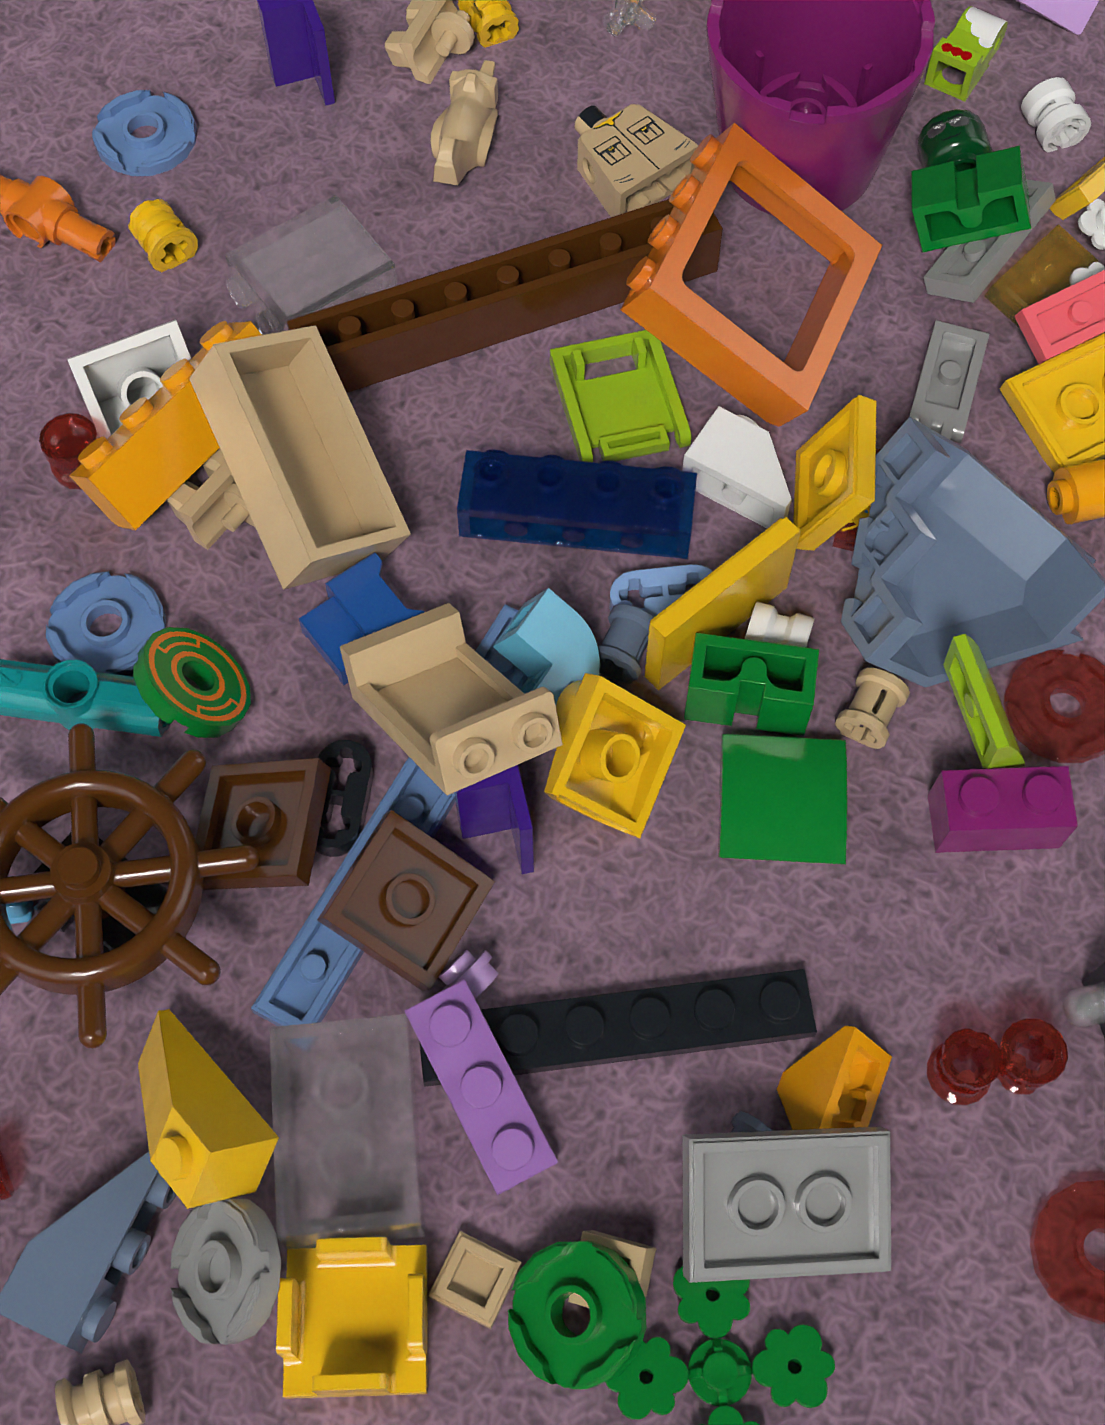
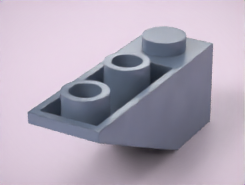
(76, 1262)

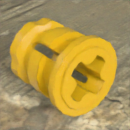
(488, 20)
(162, 235)

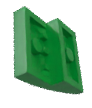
(783, 799)

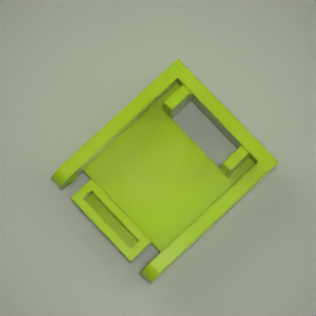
(623, 411)

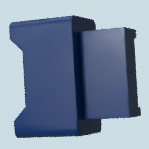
(355, 607)

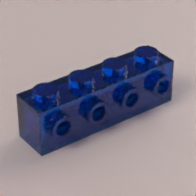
(576, 503)

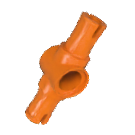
(48, 213)

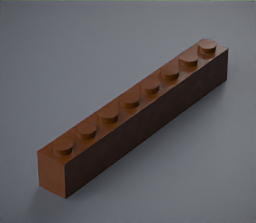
(495, 297)

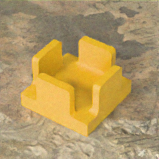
(353, 1319)

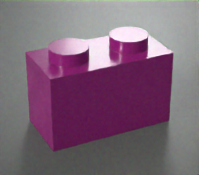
(1002, 809)

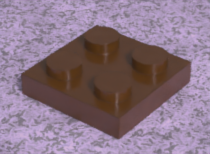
(270, 808)
(406, 901)

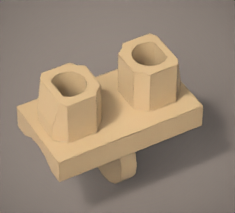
(432, 34)
(213, 506)

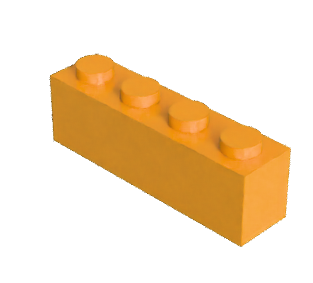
(157, 444)

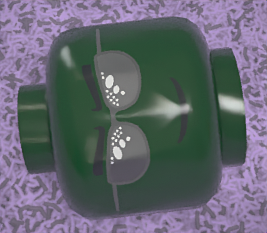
(953, 137)

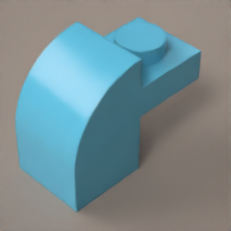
(549, 644)

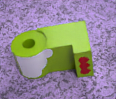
(967, 49)

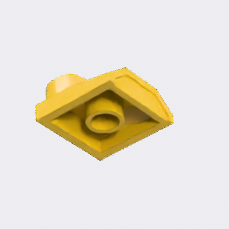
(611, 753)

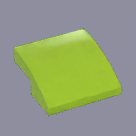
(981, 705)

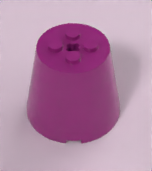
(819, 82)

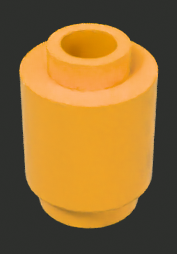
(1078, 492)

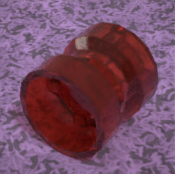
(62, 443)

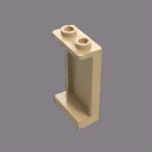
(447, 701)

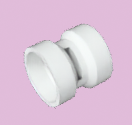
(1055, 114)
(771, 627)

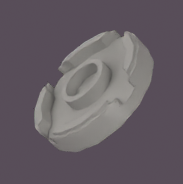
(226, 1271)

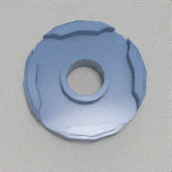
(146, 155)
(99, 595)

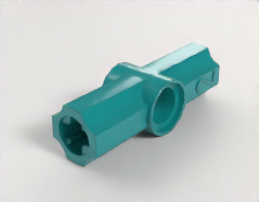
(43, 694)

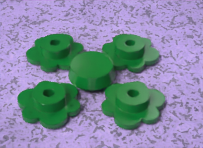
(719, 1367)

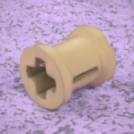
(872, 707)

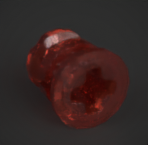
(1044, 1047)
(964, 1086)

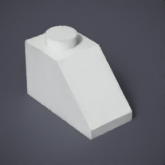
(739, 468)

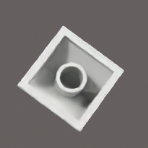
(126, 371)

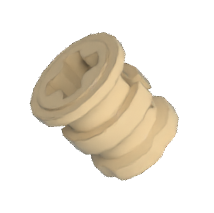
(101, 1398)

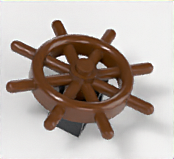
(116, 904)

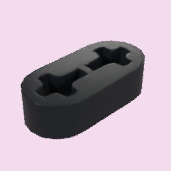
(353, 799)

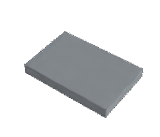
(786, 1203)

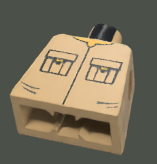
(631, 157)

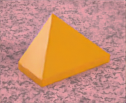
(835, 1082)

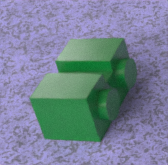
(971, 203)
(754, 680)

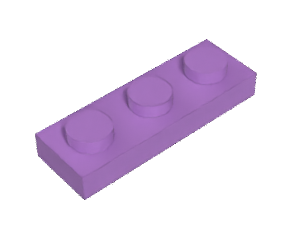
(481, 1087)

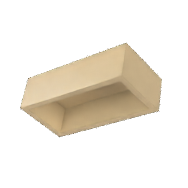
(298, 454)

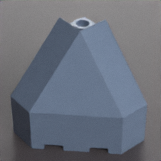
(956, 557)

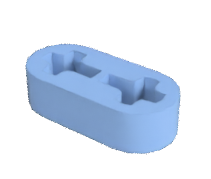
(656, 585)

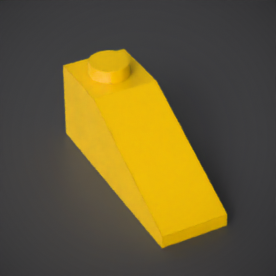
(197, 1121)

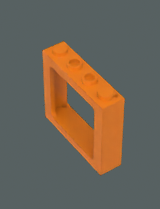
(702, 334)

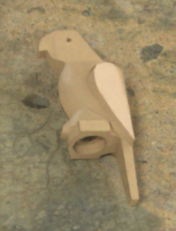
(466, 127)

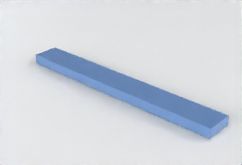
(320, 958)

